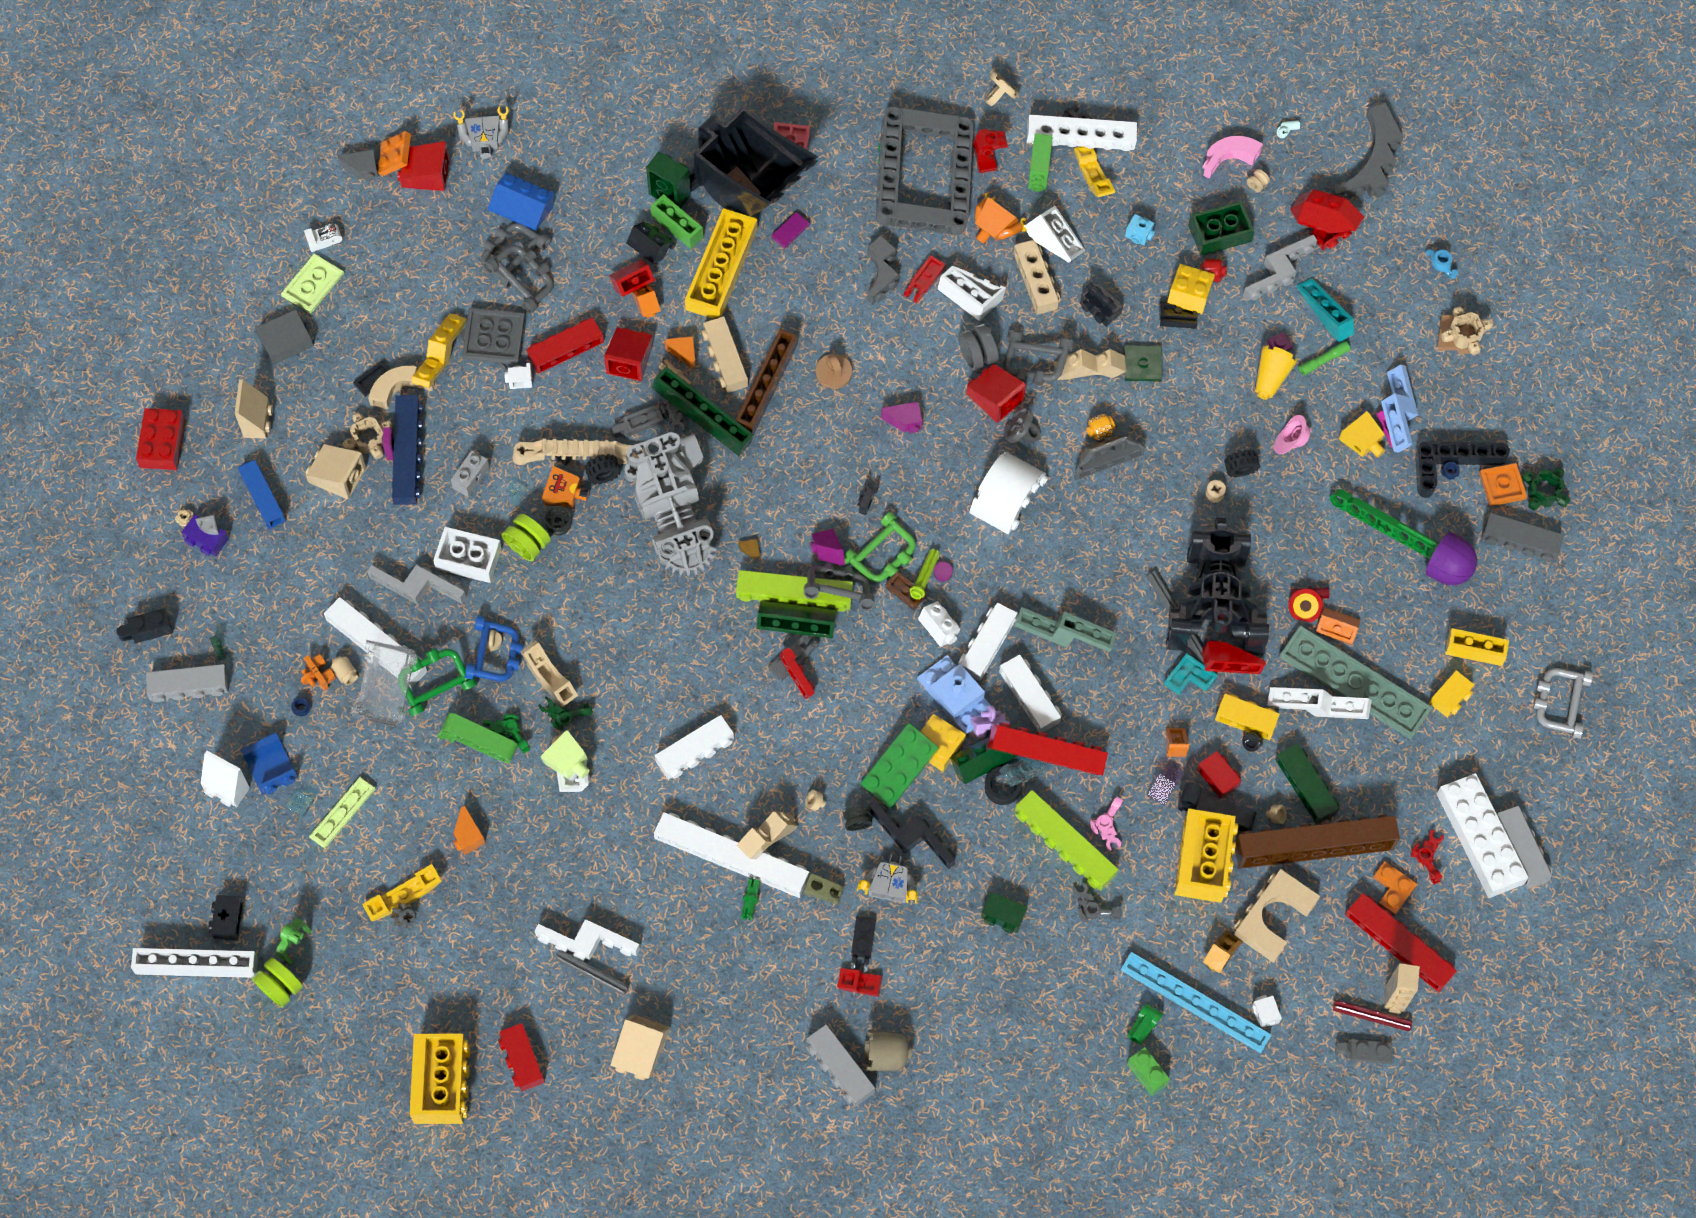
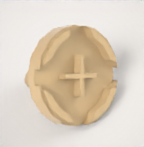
(1002, 87)

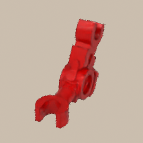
(1425, 856)

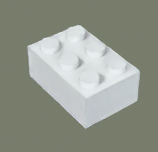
(467, 554)

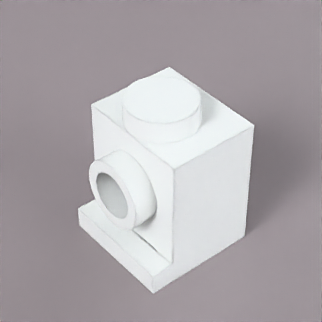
(519, 377)

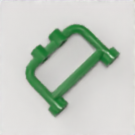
(433, 656)

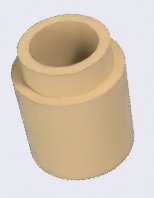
(344, 670)

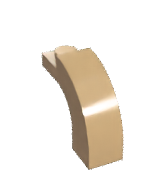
(390, 383)
(547, 675)

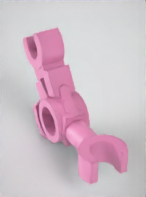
(1105, 824)

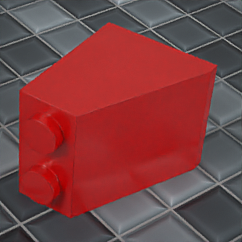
(426, 167)
(628, 353)
(996, 392)

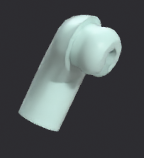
(1286, 127)

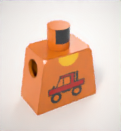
(563, 489)

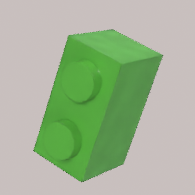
(1148, 1071)

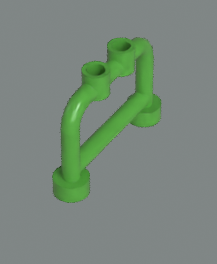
(891, 569)

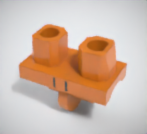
(322, 678)

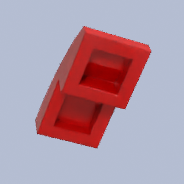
(859, 982)

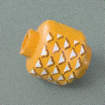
(1100, 427)

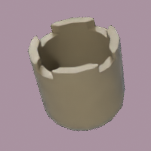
(886, 1051)

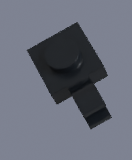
(865, 501)

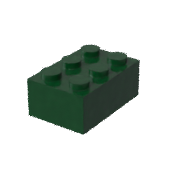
(668, 178)
(1221, 228)

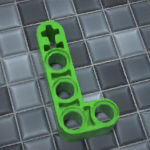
(477, 737)

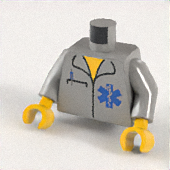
(483, 132)
(890, 882)

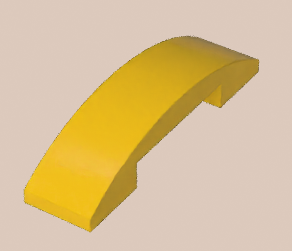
(1092, 172)
(406, 893)

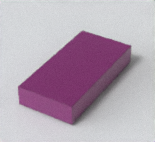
(790, 230)
(388, 442)

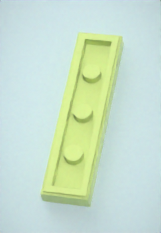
(342, 812)

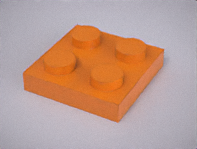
(394, 153)
(1503, 484)

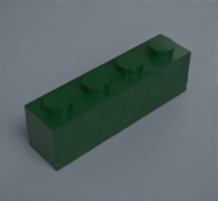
(796, 619)
(979, 759)
(1307, 784)

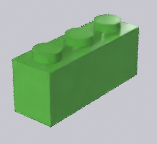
(677, 221)

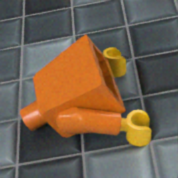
(996, 221)

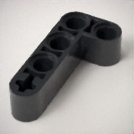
(1194, 799)

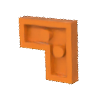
(1398, 884)

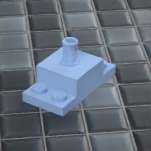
(955, 692)

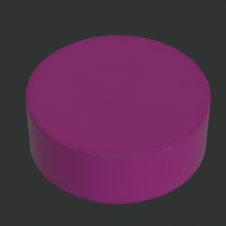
(943, 571)

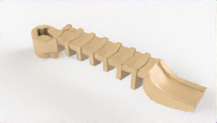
(538, 450)

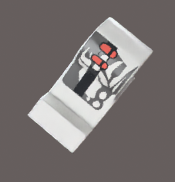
(323, 237)

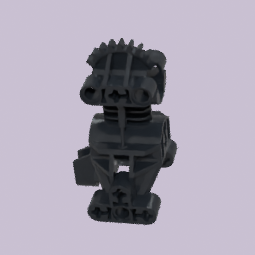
(1219, 593)

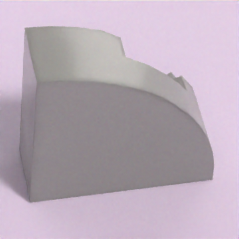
(208, 524)

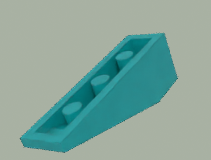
(1329, 312)

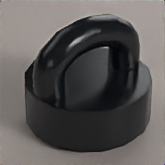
(1252, 741)

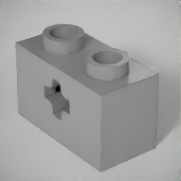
(470, 473)

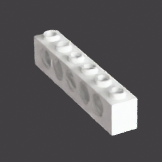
(1089, 127)

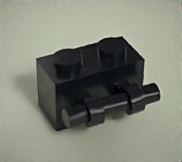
(649, 242)
(1100, 304)

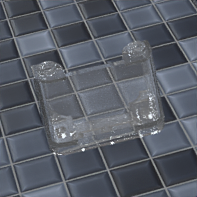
(385, 683)

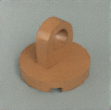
(833, 371)

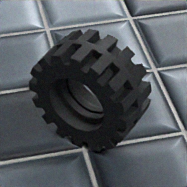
(1242, 463)
(602, 469)

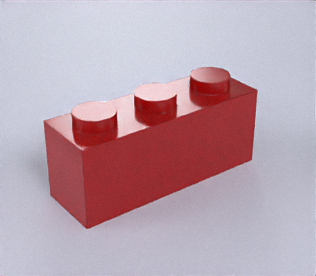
(520, 1057)

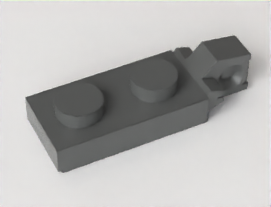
(638, 422)
(1366, 1051)

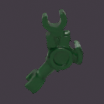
(564, 716)

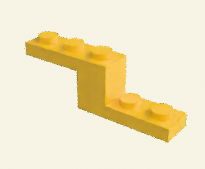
(439, 350)

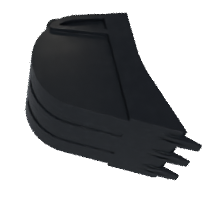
(758, 151)

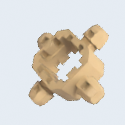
(1461, 341)
(361, 424)

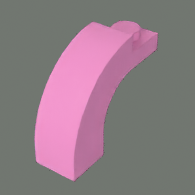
(1231, 147)

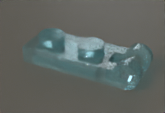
(1023, 770)

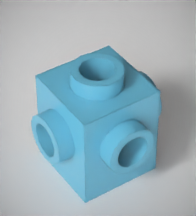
(1140, 230)

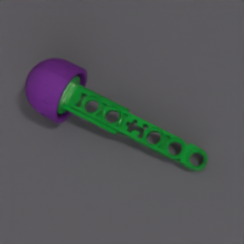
(1450, 561)

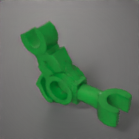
(510, 728)

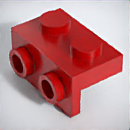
(1327, 239)

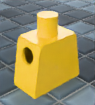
(1363, 436)

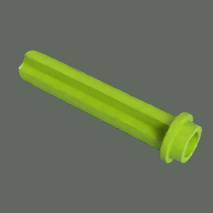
(917, 591)

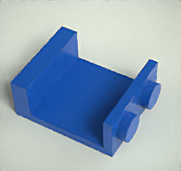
(269, 764)

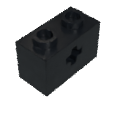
(230, 927)

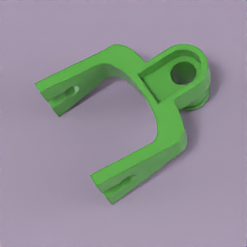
(290, 934)

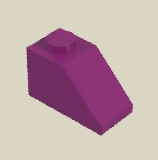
(903, 417)
(827, 547)

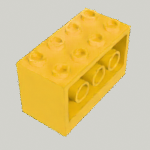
(1206, 855)
(427, 1074)

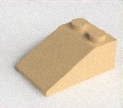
(252, 411)

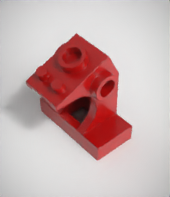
(984, 144)

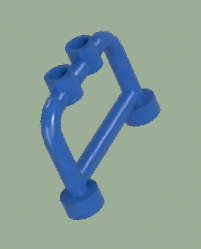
(515, 648)

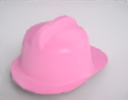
(1293, 435)

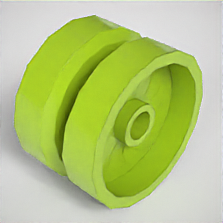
(526, 537)
(279, 979)

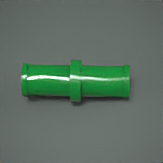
(750, 899)

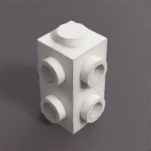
(939, 624)

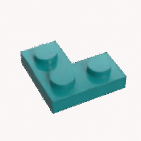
(1190, 670)

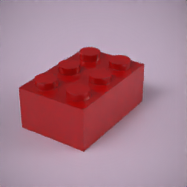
(160, 439)

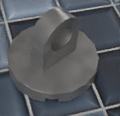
(1020, 427)

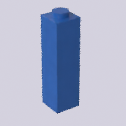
(261, 494)

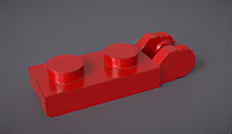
(925, 277)
(797, 673)

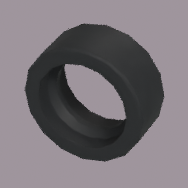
(998, 799)

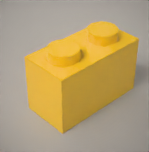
(1452, 693)

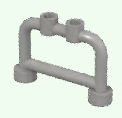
(1541, 703)

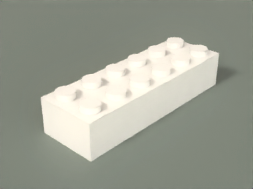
(1482, 835)

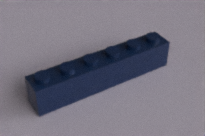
(406, 450)

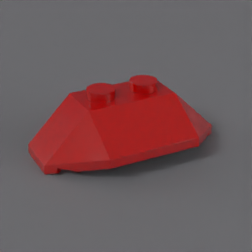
(1326, 212)

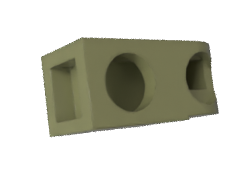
(823, 889)

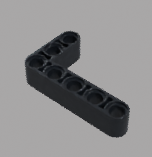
(1452, 450)

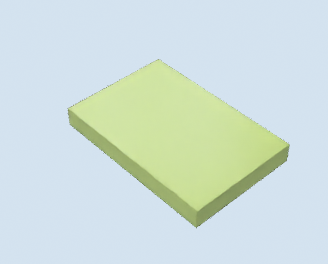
(312, 283)

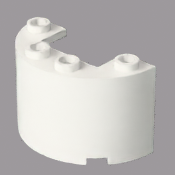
(1006, 492)

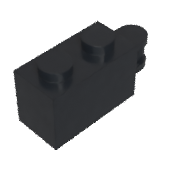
(146, 626)

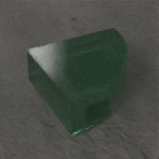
(217, 647)

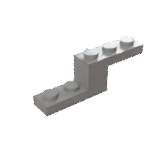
(1280, 268)
(417, 584)

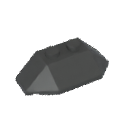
(1107, 454)

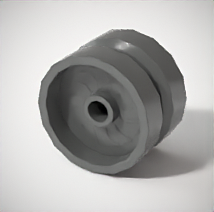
(978, 347)

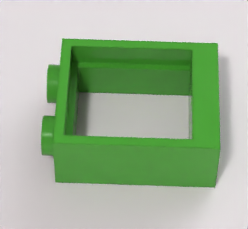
(1040, 162)

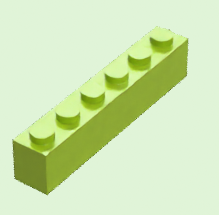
(789, 590)
(1066, 841)

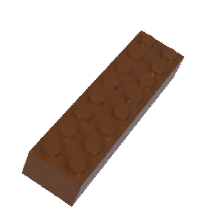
(1316, 841)

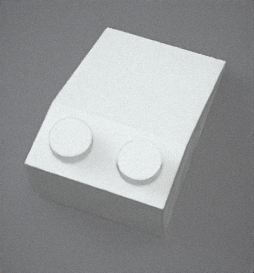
(1055, 234)
(223, 780)

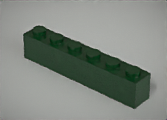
(702, 411)

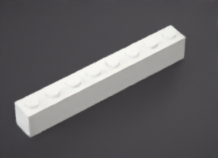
(724, 852)

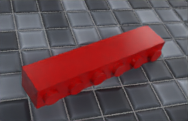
(1047, 750)
(1400, 942)

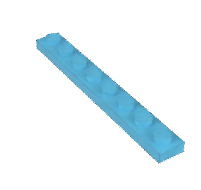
(1196, 1002)

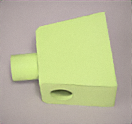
(566, 757)

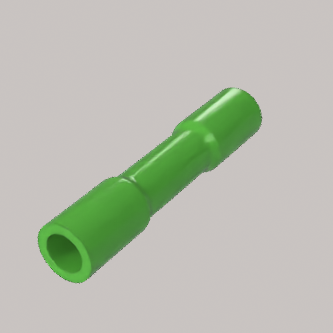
(1334, 352)

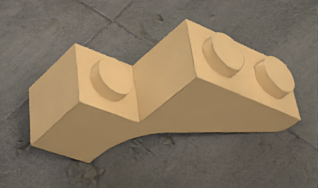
(1085, 364)
(772, 829)

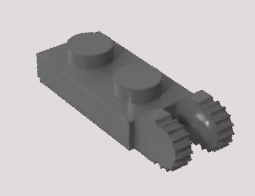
(778, 667)

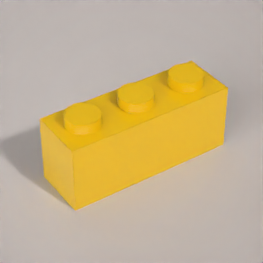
(1477, 647)
(1247, 716)

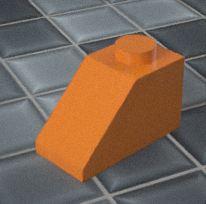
(646, 301)
(466, 833)

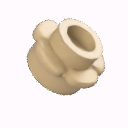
(179, 518)

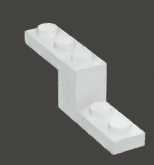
(1319, 703)
(587, 940)

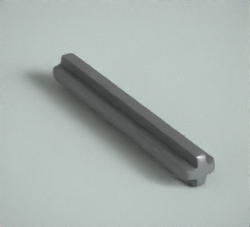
(592, 973)

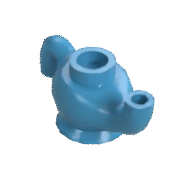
(1442, 262)

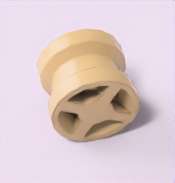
(1258, 180)
(1213, 495)

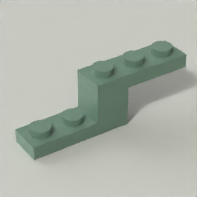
(1065, 629)

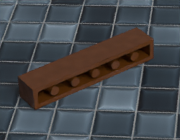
(767, 380)

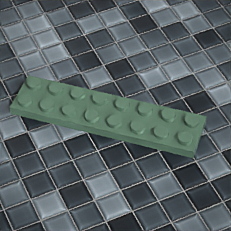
(1353, 679)

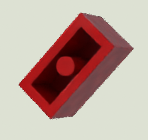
(631, 278)
(1219, 774)

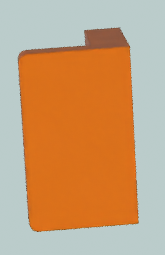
(1338, 625)

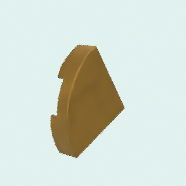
(750, 548)

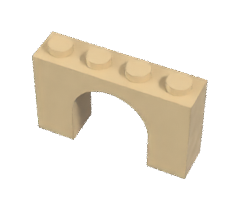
(1281, 889)

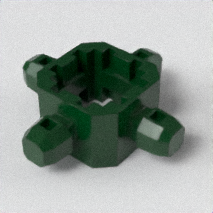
(1538, 498)

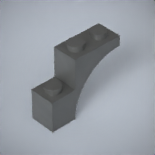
(882, 255)

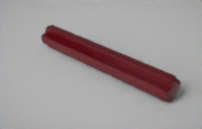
(1372, 1015)

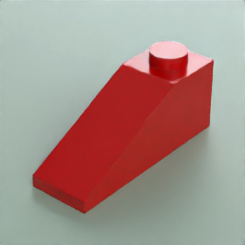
(1228, 658)

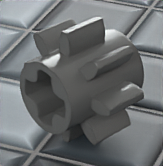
(403, 915)

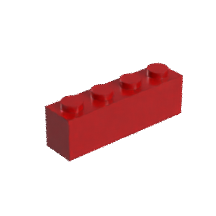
(565, 345)

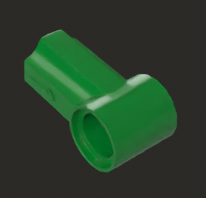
(1146, 1021)

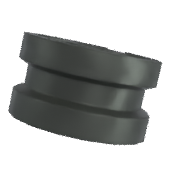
(563, 515)
(857, 818)

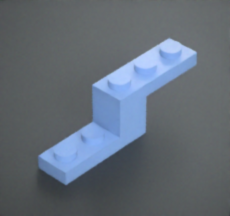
(1399, 408)

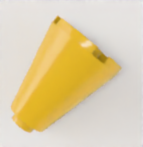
(1272, 371)

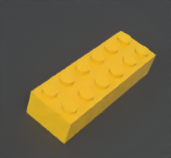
(721, 264)

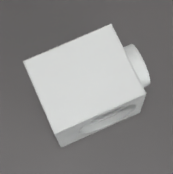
(1266, 1011)

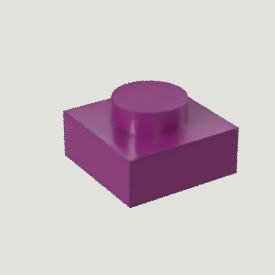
(1280, 341)

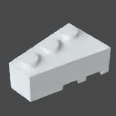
(969, 292)

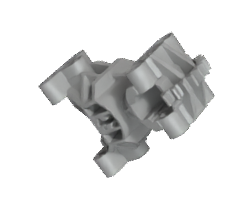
(667, 495)

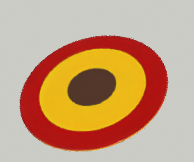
(1305, 605)

